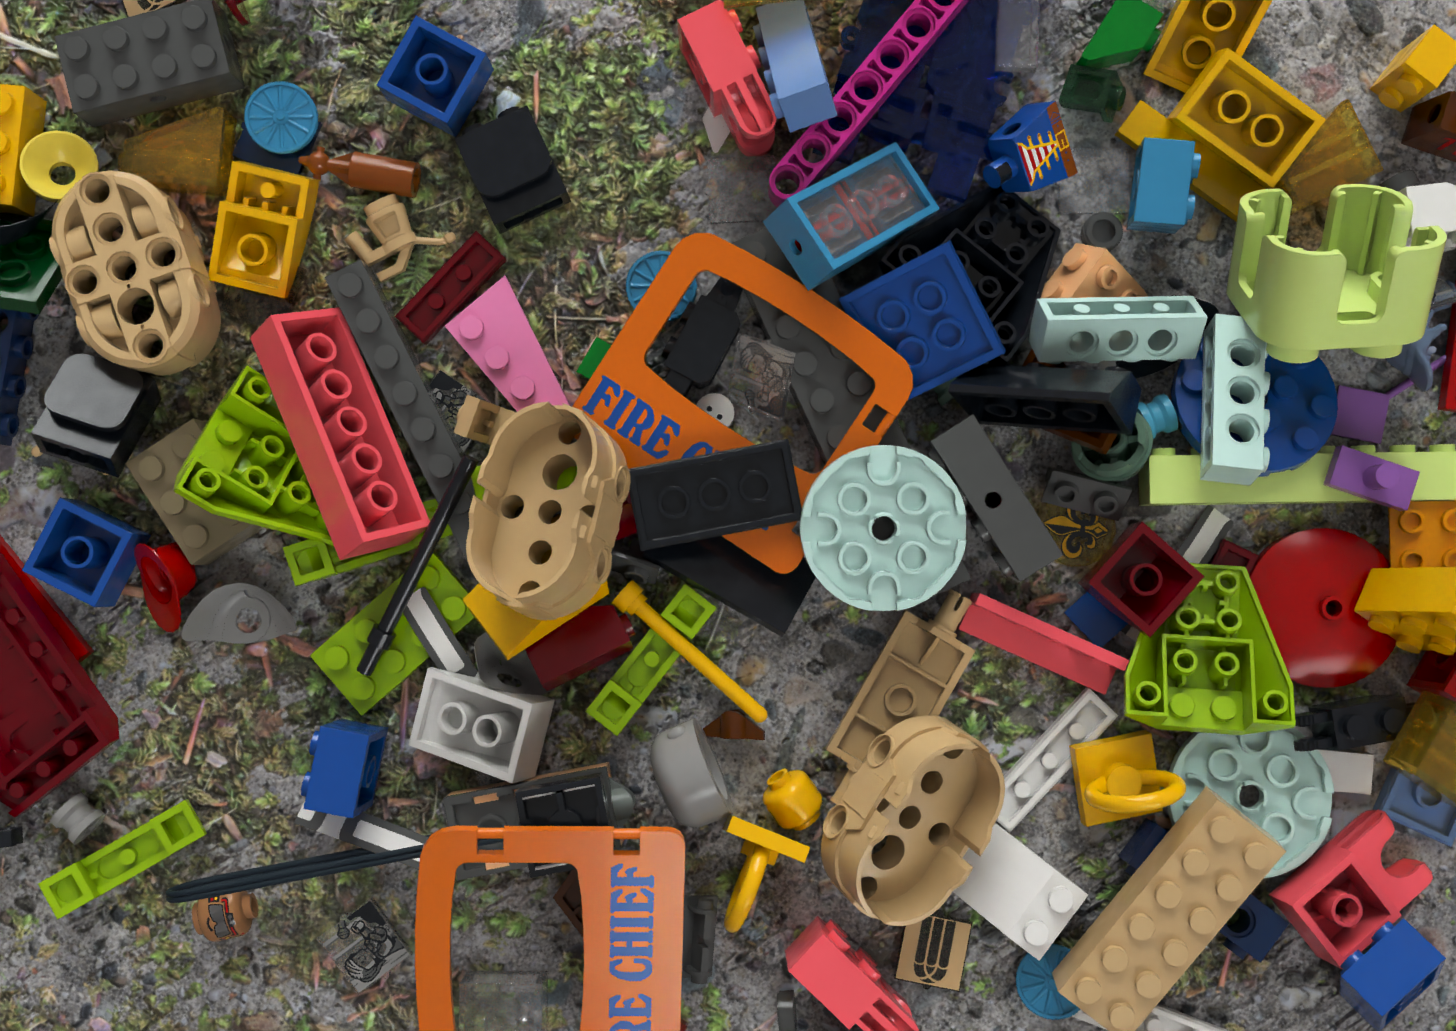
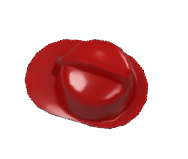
(165, 581)

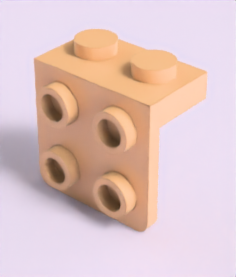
(1091, 273)

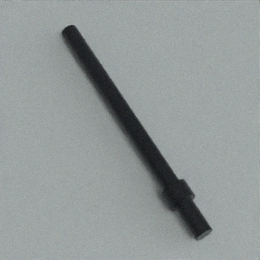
(383, 634)

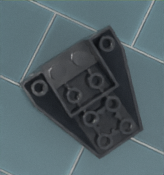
(1003, 251)

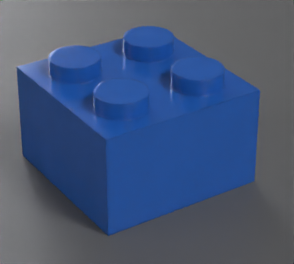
(435, 76)
(85, 552)
(344, 767)

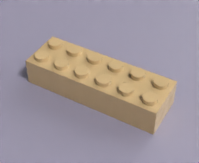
(1166, 913)

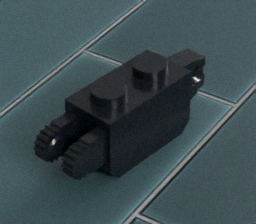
(704, 340)
(1353, 722)

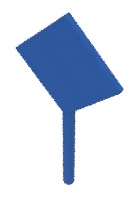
(1094, 620)

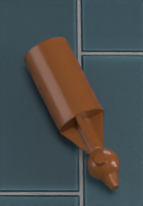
(367, 171)

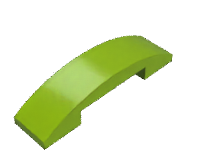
(317, 560)
(648, 662)
(122, 859)

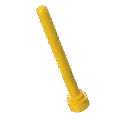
(633, 602)

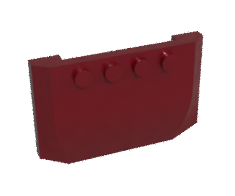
(48, 704)

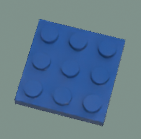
(928, 317)

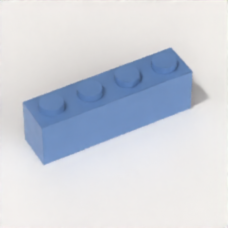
(793, 65)

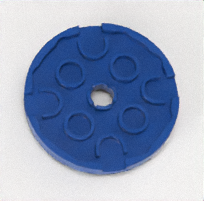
(1299, 402)

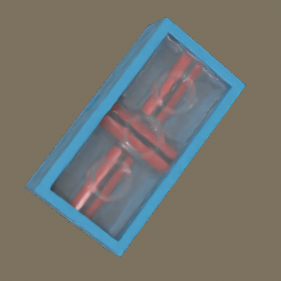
(850, 215)

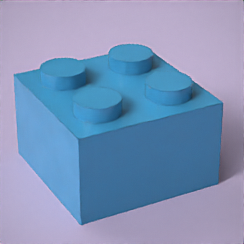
(1162, 185)

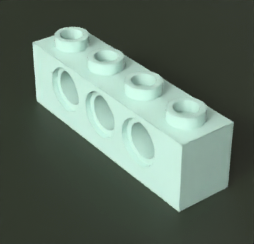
(1116, 329)
(1221, 455)

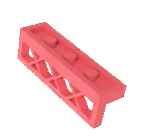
(1041, 643)

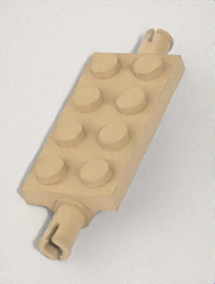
(906, 681)

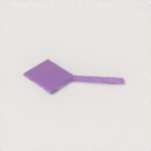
(1364, 412)

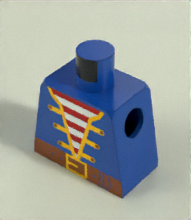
(1030, 150)

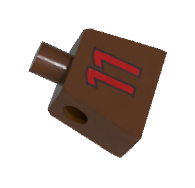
(1434, 137)

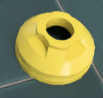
(51, 151)

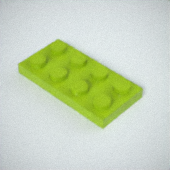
(345, 649)

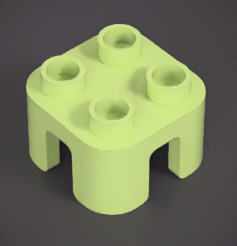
(1349, 293)

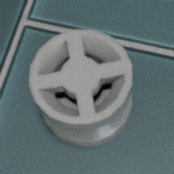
(77, 818)

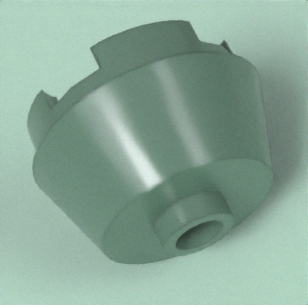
(1123, 458)

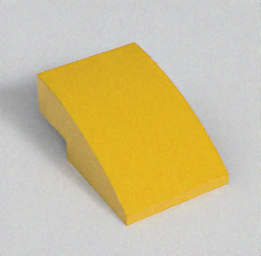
(262, 228)

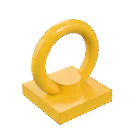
(1120, 779)
(761, 849)

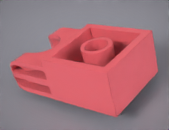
(728, 75)
(1345, 891)
(846, 980)

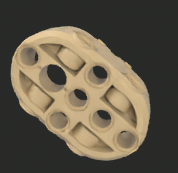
(95, 267)
(524, 471)
(927, 840)

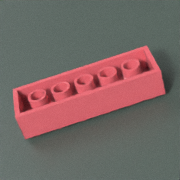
(339, 431)

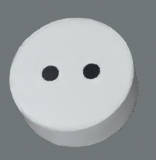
(718, 407)

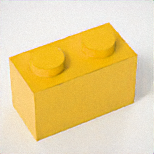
(1416, 69)

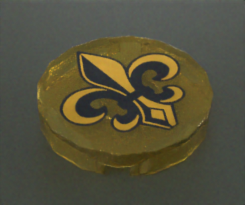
(1079, 535)

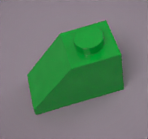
(1122, 34)

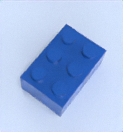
(1389, 973)

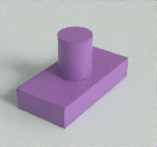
(1371, 478)

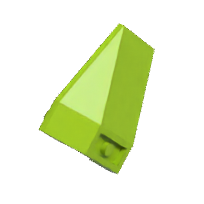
(249, 466)
(1211, 663)

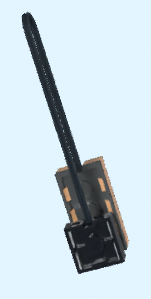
(553, 799)

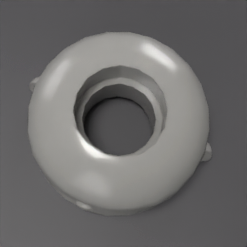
(690, 775)

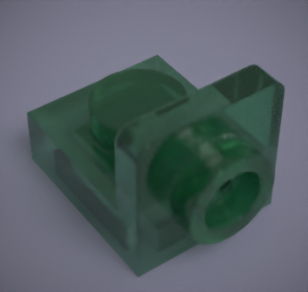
(1093, 91)

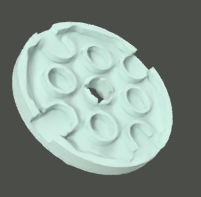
(926, 534)
(1291, 786)

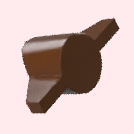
(734, 725)

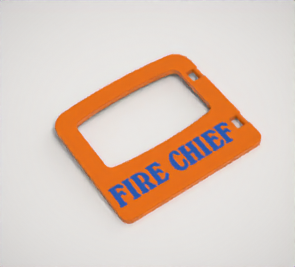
(662, 425)
(628, 917)

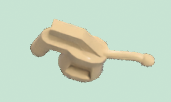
(392, 228)

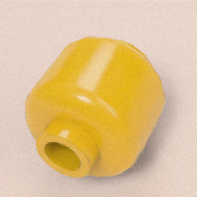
(792, 799)

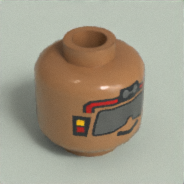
(225, 915)

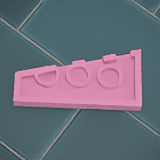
(506, 348)

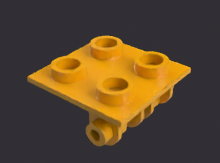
(1423, 535)

